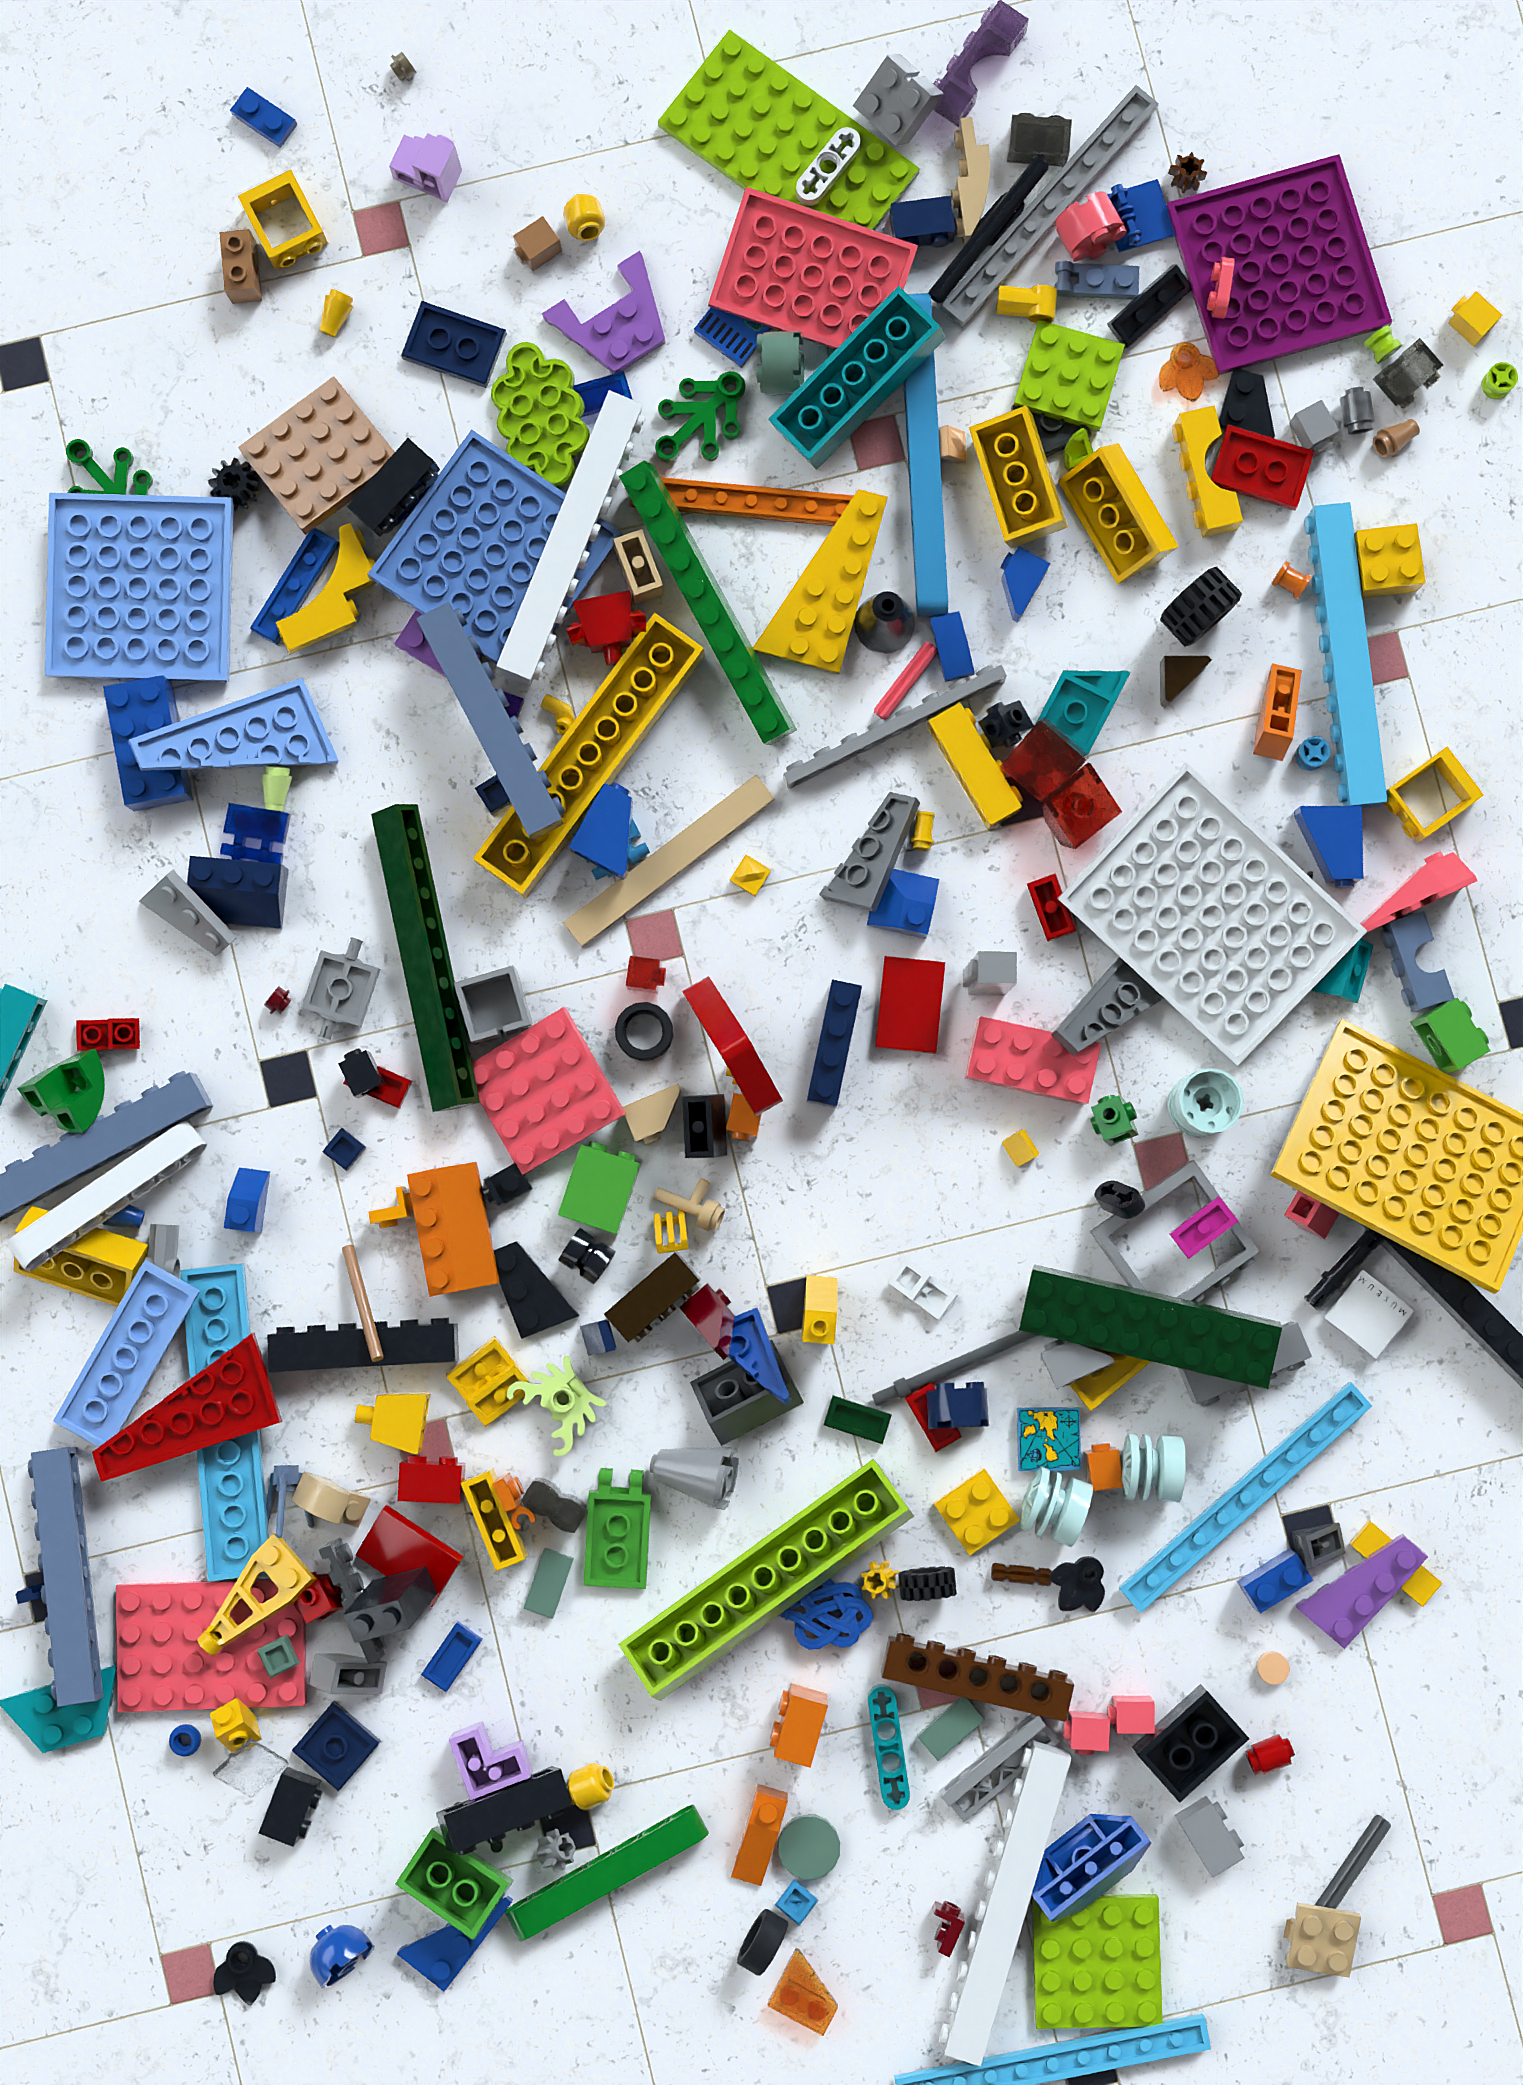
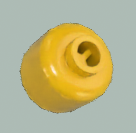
(584, 217)
(590, 1786)

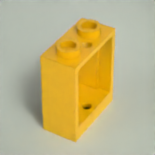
(270, 194)
(1457, 779)

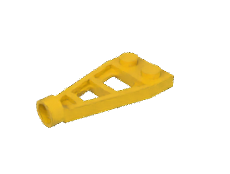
(284, 1570)

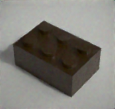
(653, 1298)

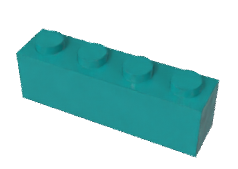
(18, 1020)

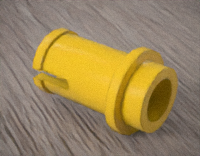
(923, 831)

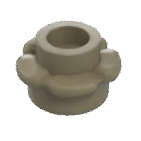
(402, 67)

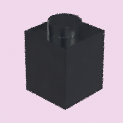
(361, 1073)

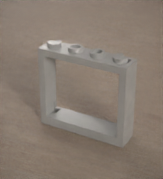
(1218, 1276)

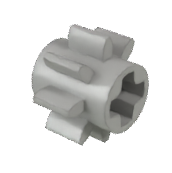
(555, 1850)

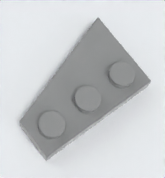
(188, 913)

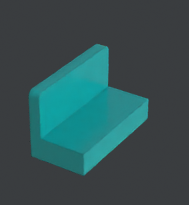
(1348, 975)

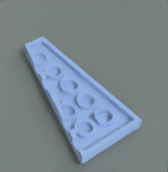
(256, 731)

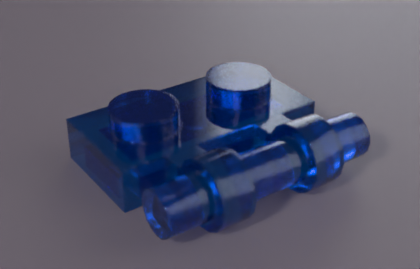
(256, 824)

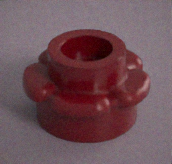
(278, 1000)

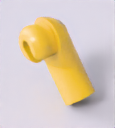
(562, 711)

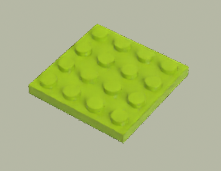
(1099, 1965)

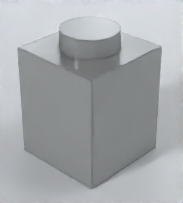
(1314, 427)

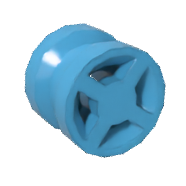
(1317, 748)

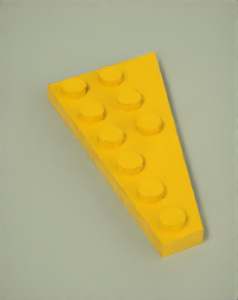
(822, 605)

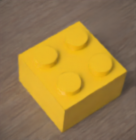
(1389, 560)

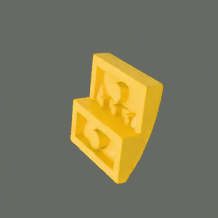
(485, 1379)

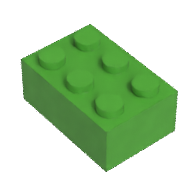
(453, 1885)

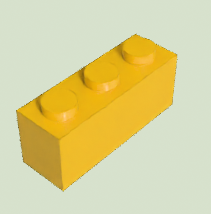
(495, 1525)

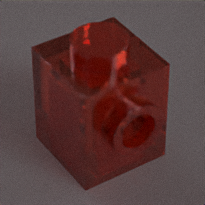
(645, 974)

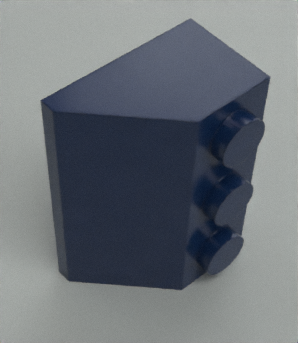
(240, 890)

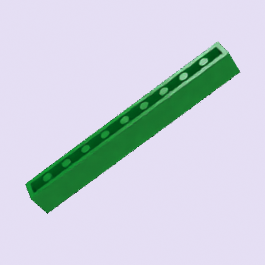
(707, 603)

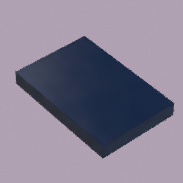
(454, 344)

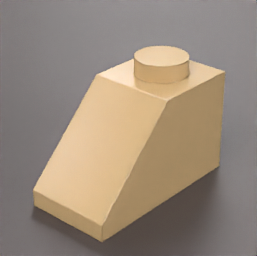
(652, 1114)

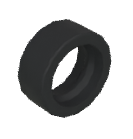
(644, 1008)
(762, 1942)

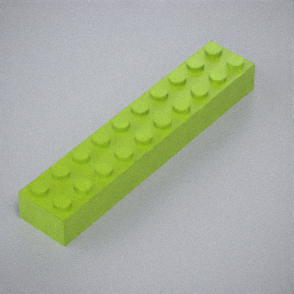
(765, 1580)

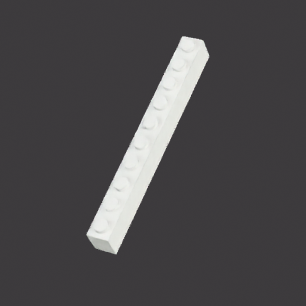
(569, 539)
(1005, 1902)

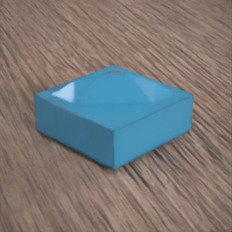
(796, 1902)

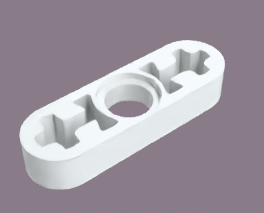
(829, 152)

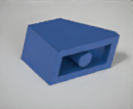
(1021, 579)
(247, 1200)

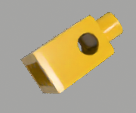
(397, 1420)

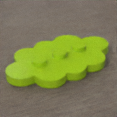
(540, 413)

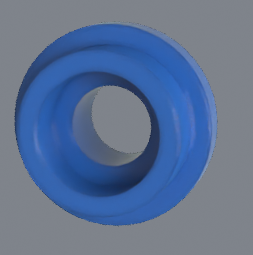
(176, 1743)

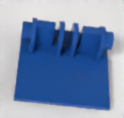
(1142, 213)

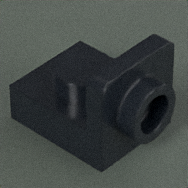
(506, 1185)

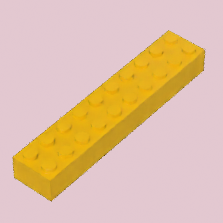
(595, 749)

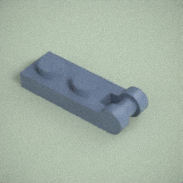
(1097, 280)

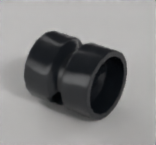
(587, 1256)

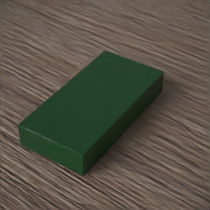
(857, 1419)

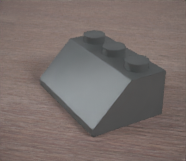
(737, 1402)

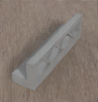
(990, 1760)

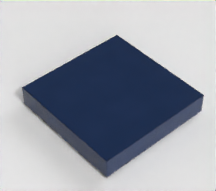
(336, 1745)

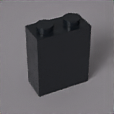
(390, 1604)

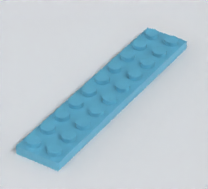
(233, 1469)

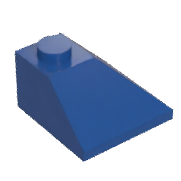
(906, 904)

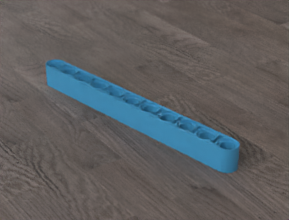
(926, 484)

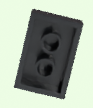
(1190, 1743)

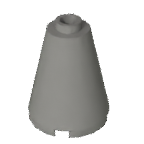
(698, 1472)

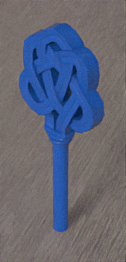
(846, 1623)

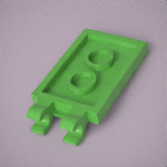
(617, 1533)

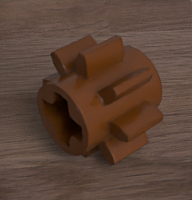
(1190, 164)

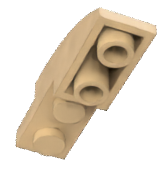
(973, 182)

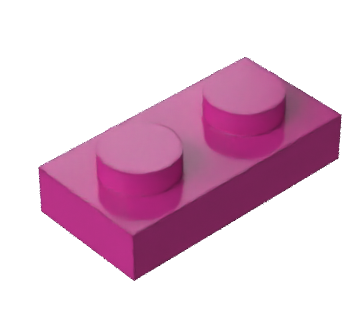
(1203, 1227)

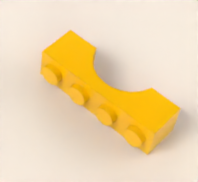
(1215, 508)

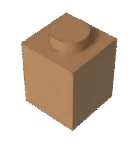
(536, 244)

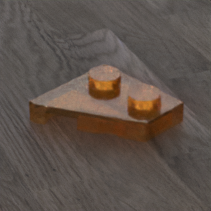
(803, 1995)

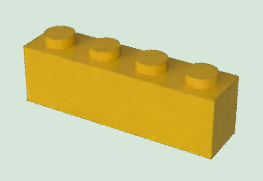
(974, 765)

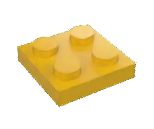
(976, 1511)

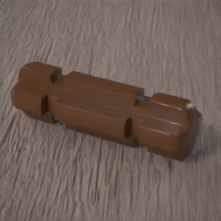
(1020, 1574)

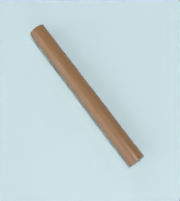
(362, 1303)

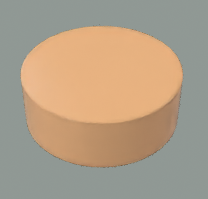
(1273, 1668)

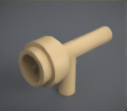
(709, 1215)

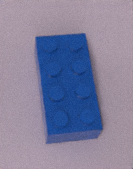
(133, 711)

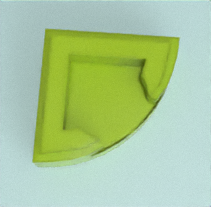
(1077, 449)

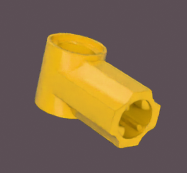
(1031, 303)

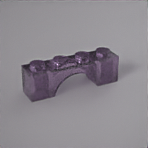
(998, 35)

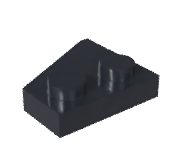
(1247, 404)

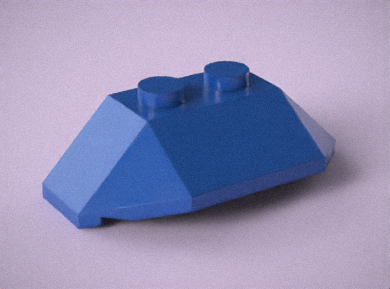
(1087, 1863)

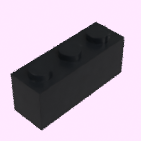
(394, 488)

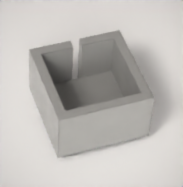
(896, 104)
(493, 1004)

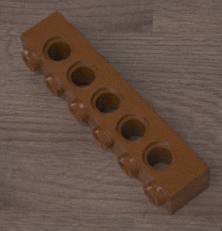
(1052, 1704)

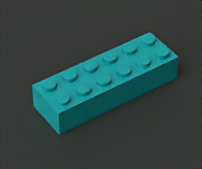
(857, 377)

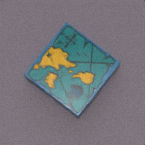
(1049, 1438)

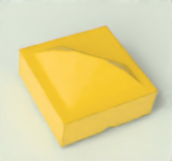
(750, 875)

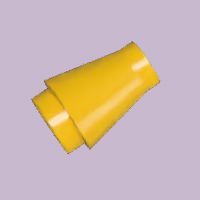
(335, 311)

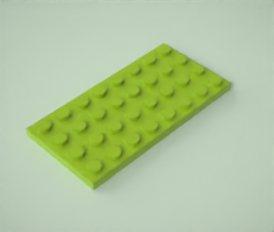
(769, 128)

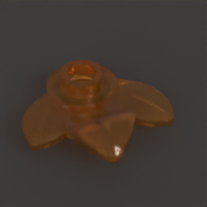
(1189, 375)

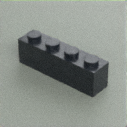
(503, 1811)

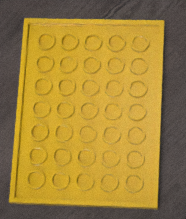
(1410, 1155)

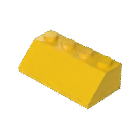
(1117, 512)
(93, 1266)

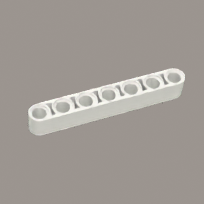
(106, 1196)

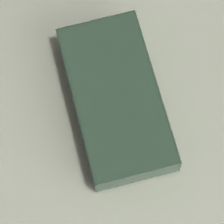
(548, 1583)
(950, 1727)

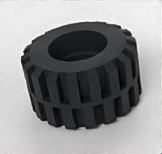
(1200, 606)

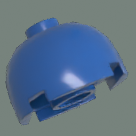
(338, 1953)

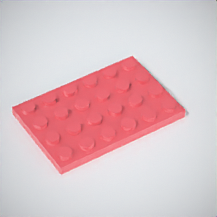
(806, 269)
(168, 1669)

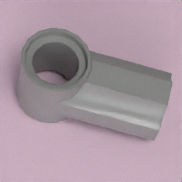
(163, 1248)

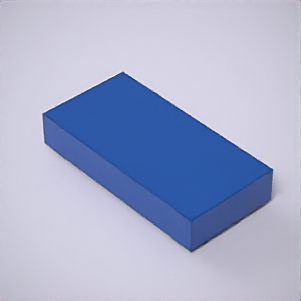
(451, 1656)

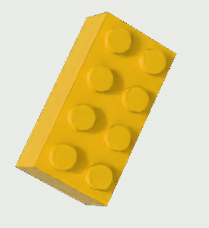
(1018, 477)

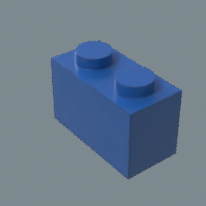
(1274, 1580)

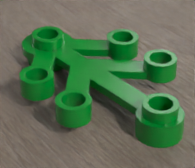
(702, 413)
(121, 471)

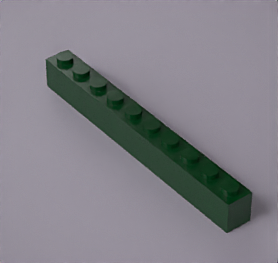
(425, 957)

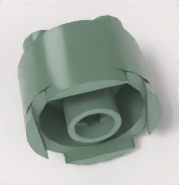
(781, 362)

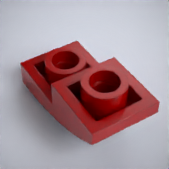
(108, 1034)

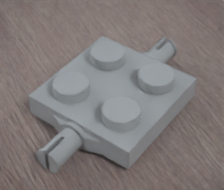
(340, 988)

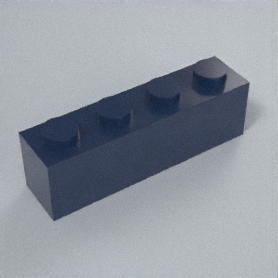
(834, 1043)

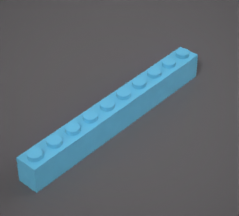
(1346, 656)

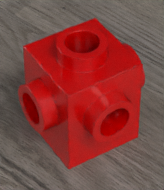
(319, 1599)

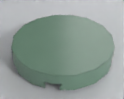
(809, 1846)

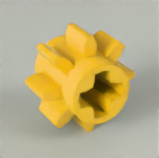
(873, 1584)

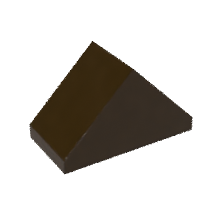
(1177, 674)

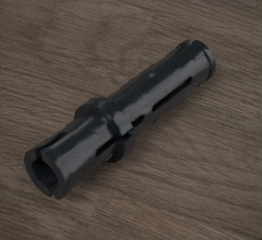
(1342, 1270)

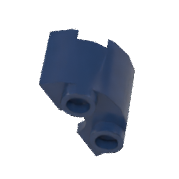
(957, 1406)

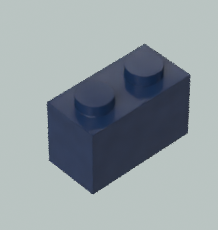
(923, 221)

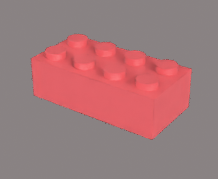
(1030, 1061)

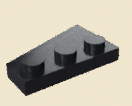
(529, 1293)

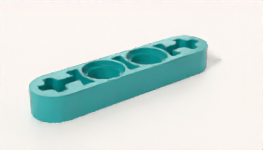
(888, 1746)

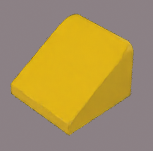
(1020, 1148)

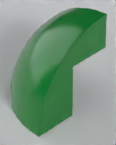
(68, 1091)

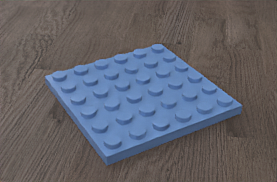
(480, 542)

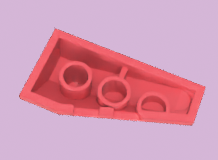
(1427, 884)

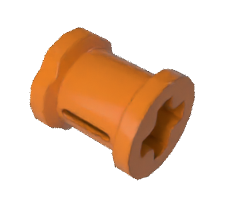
(1291, 580)

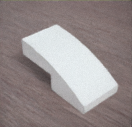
(922, 1289)

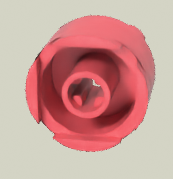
(1089, 227)

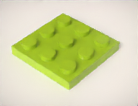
(1069, 375)

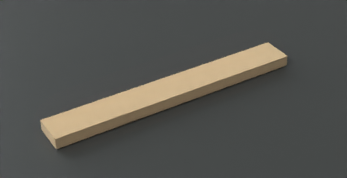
(669, 860)

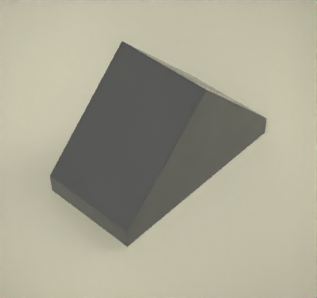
(1318, 1544)

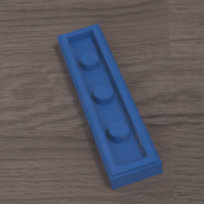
(295, 583)

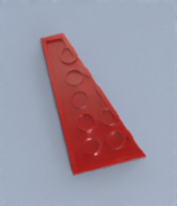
(211, 1407)

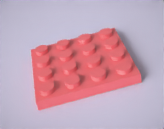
(545, 1091)

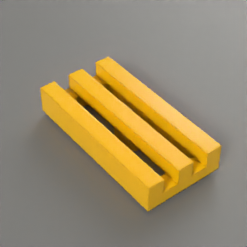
(670, 1221)

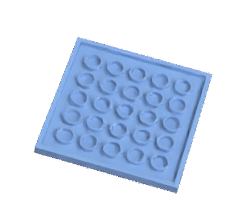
(139, 587)

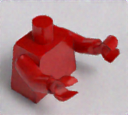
(606, 625)

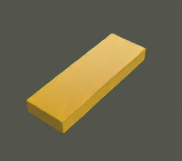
(1419, 1586)

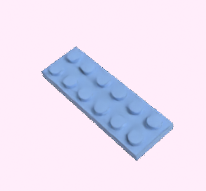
(126, 1354)

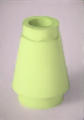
(275, 787)

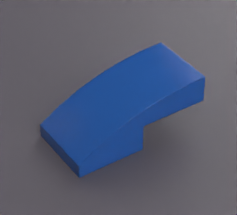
(952, 646)

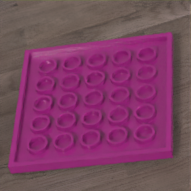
(1297, 263)

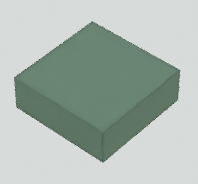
(278, 1656)

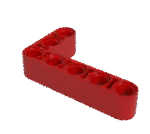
(733, 1046)

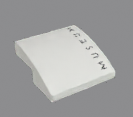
(1369, 1314)

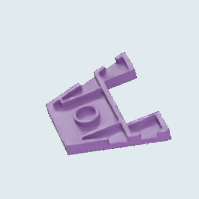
(621, 331)

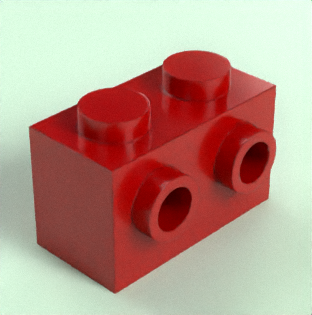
(431, 1480)

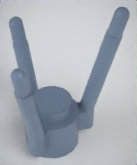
(284, 1480)

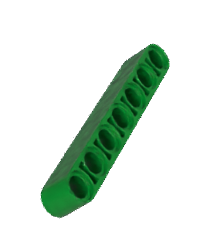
(606, 1872)

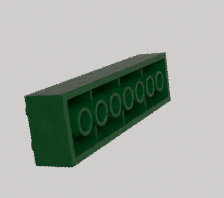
(1151, 1326)

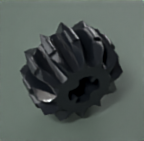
(245, 479)

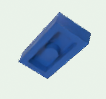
(263, 117)

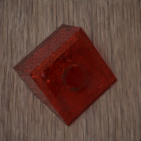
(1079, 807)

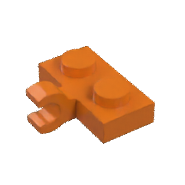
(509, 1493)

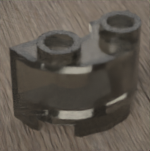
(1409, 373)

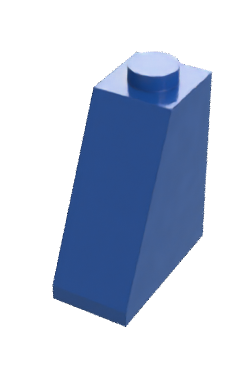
(607, 831)
(1334, 841)

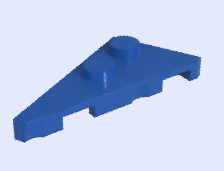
(754, 1354)
(446, 1950)

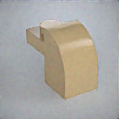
(329, 1501)

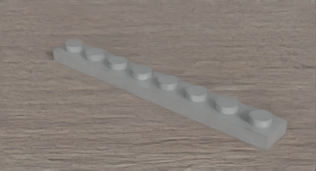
(882, 731)

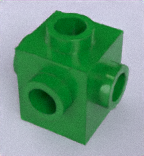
(1114, 1119)

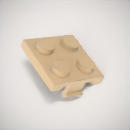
(1322, 1939)

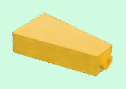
(820, 1310)

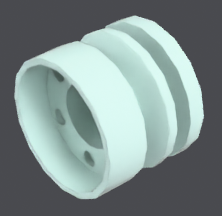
(1220, 1095)
(1154, 1468)
(1055, 1506)

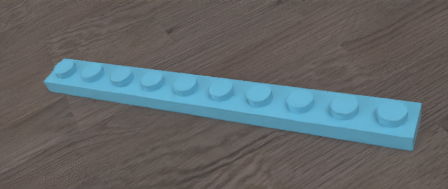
(1245, 1496)
(1073, 2056)

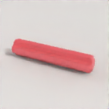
(905, 680)

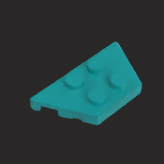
(1083, 703)
(60, 1726)

